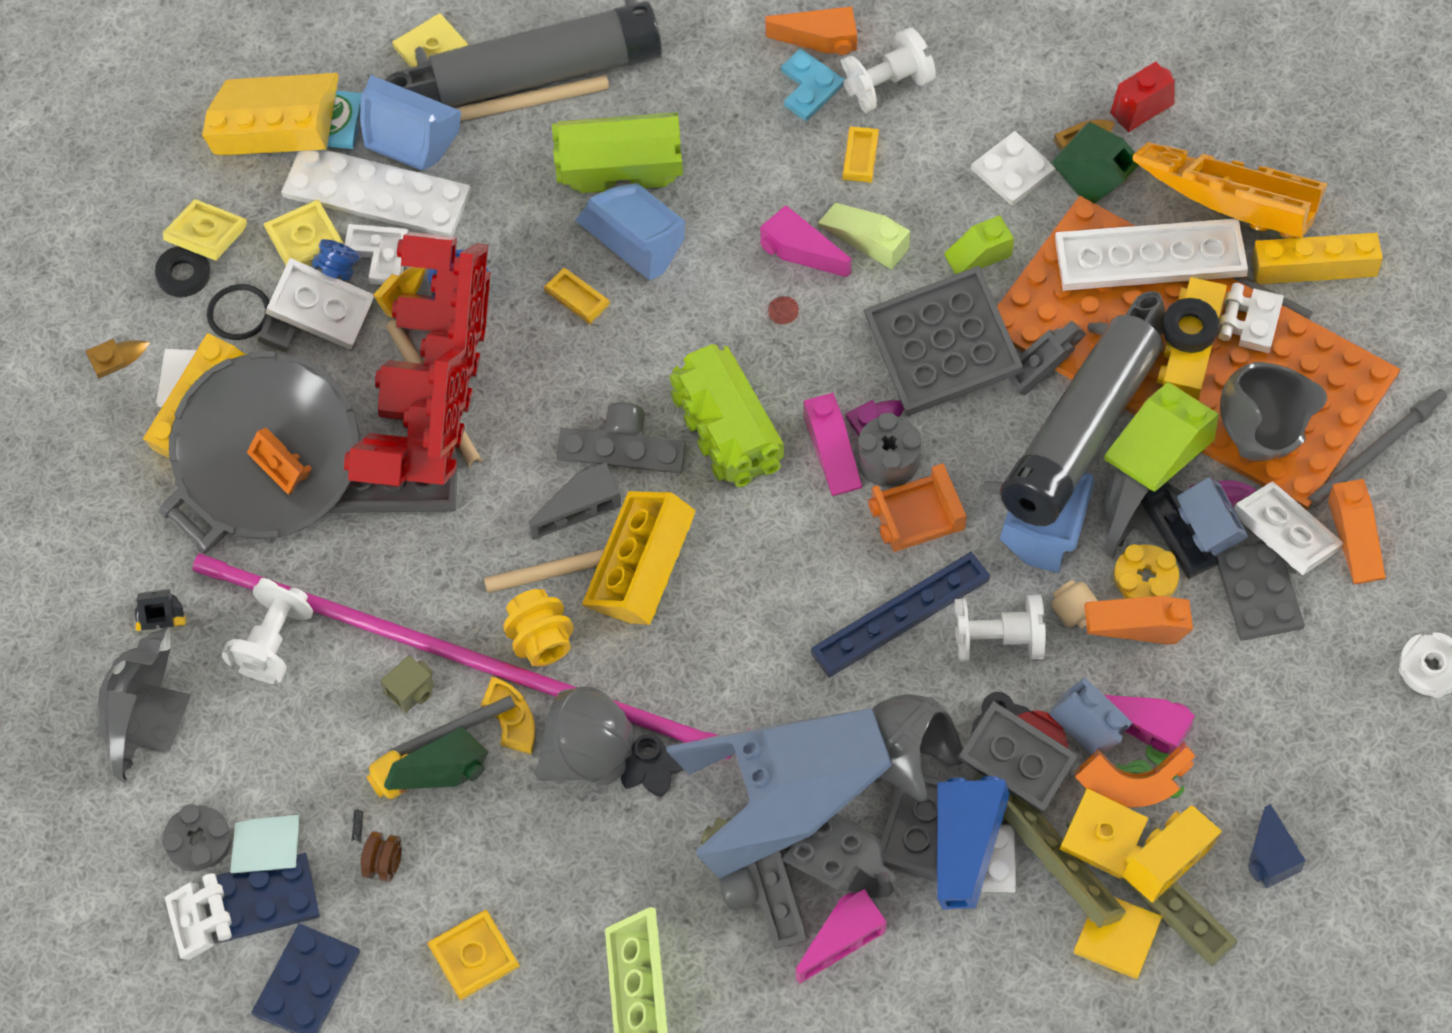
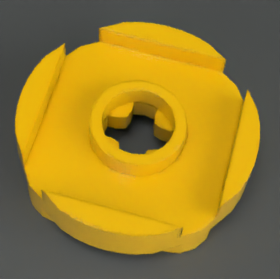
(1146, 557)

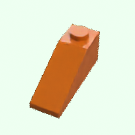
(817, 30)
(1357, 530)
(1140, 619)

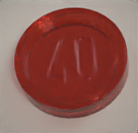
(783, 310)

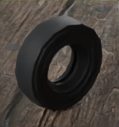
(186, 287)
(1190, 342)

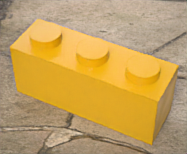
(1170, 852)

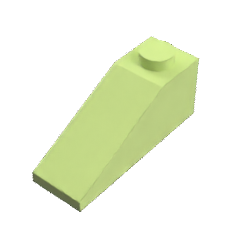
(868, 232)

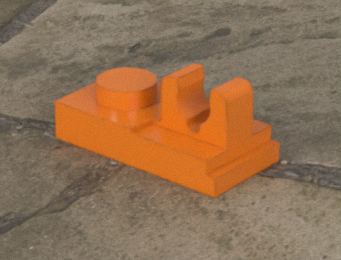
(277, 460)

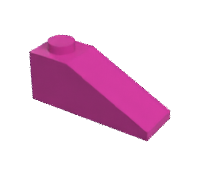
(802, 244)
(831, 443)
(1155, 720)
(848, 928)

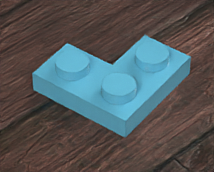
(816, 84)

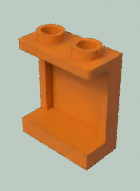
(918, 510)

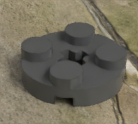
(201, 855)

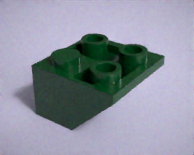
(1095, 162)

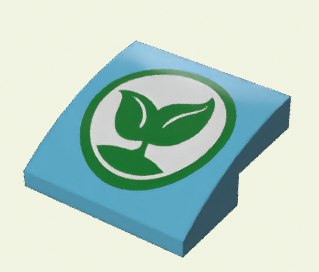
(345, 120)

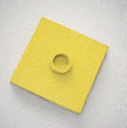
(433, 35)
(205, 229)
(300, 231)

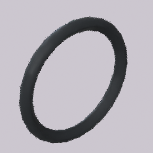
(221, 293)

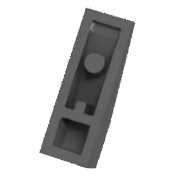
(581, 498)

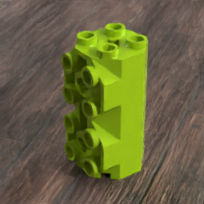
(608, 149)
(726, 415)

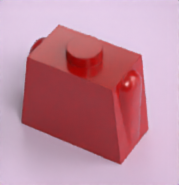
(1143, 96)

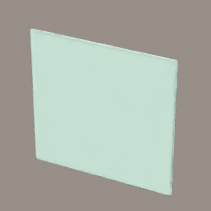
(265, 844)

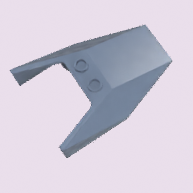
(794, 780)

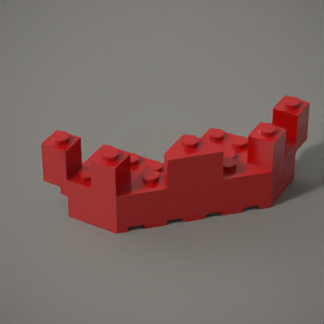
(434, 393)

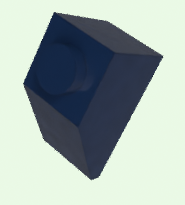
(1274, 851)

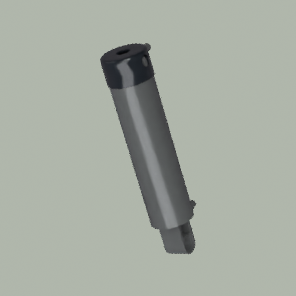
(535, 56)
(1084, 414)

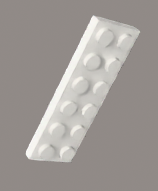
(377, 191)
(1150, 254)

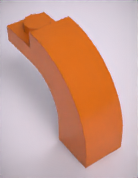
(1135, 788)

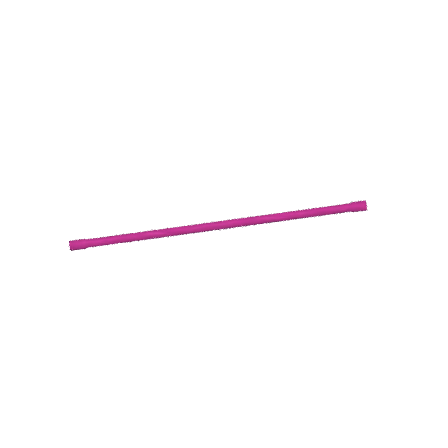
(222, 571)

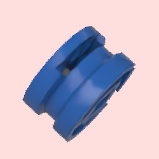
(335, 259)

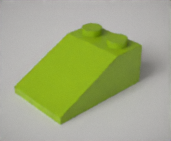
(1163, 437)

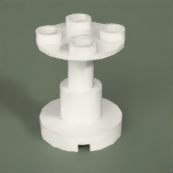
(903, 62)
(1012, 628)
(258, 653)

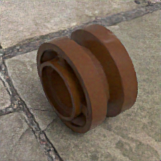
(381, 856)

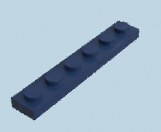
(900, 614)

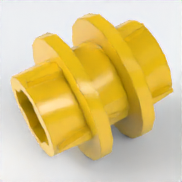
(538, 627)

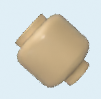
(1070, 602)

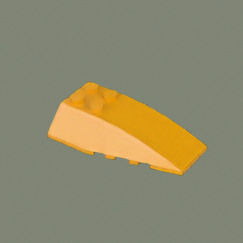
(1258, 197)

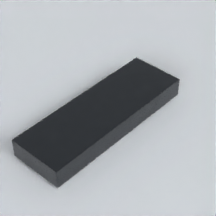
(1164, 512)

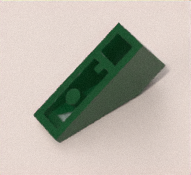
(439, 764)

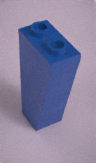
(966, 836)

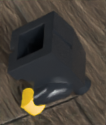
(159, 609)

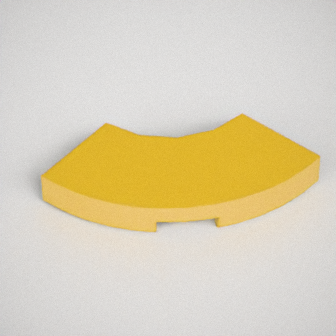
(516, 723)

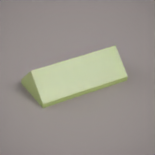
(636, 974)

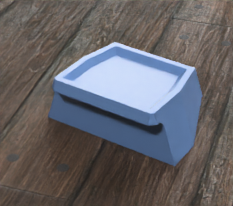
(406, 124)
(635, 227)
(1046, 545)

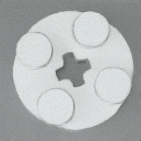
(1415, 671)

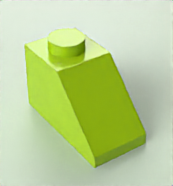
(981, 246)

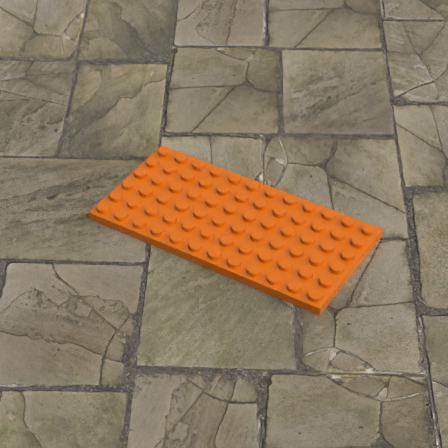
(1347, 373)

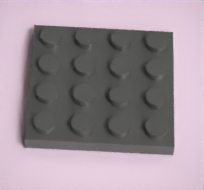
(943, 341)

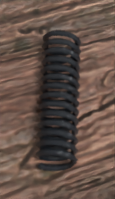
(357, 825)

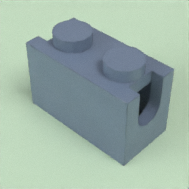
(1211, 517)
(1090, 717)

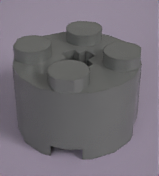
(889, 450)

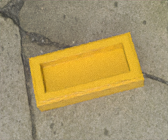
(860, 154)
(576, 295)

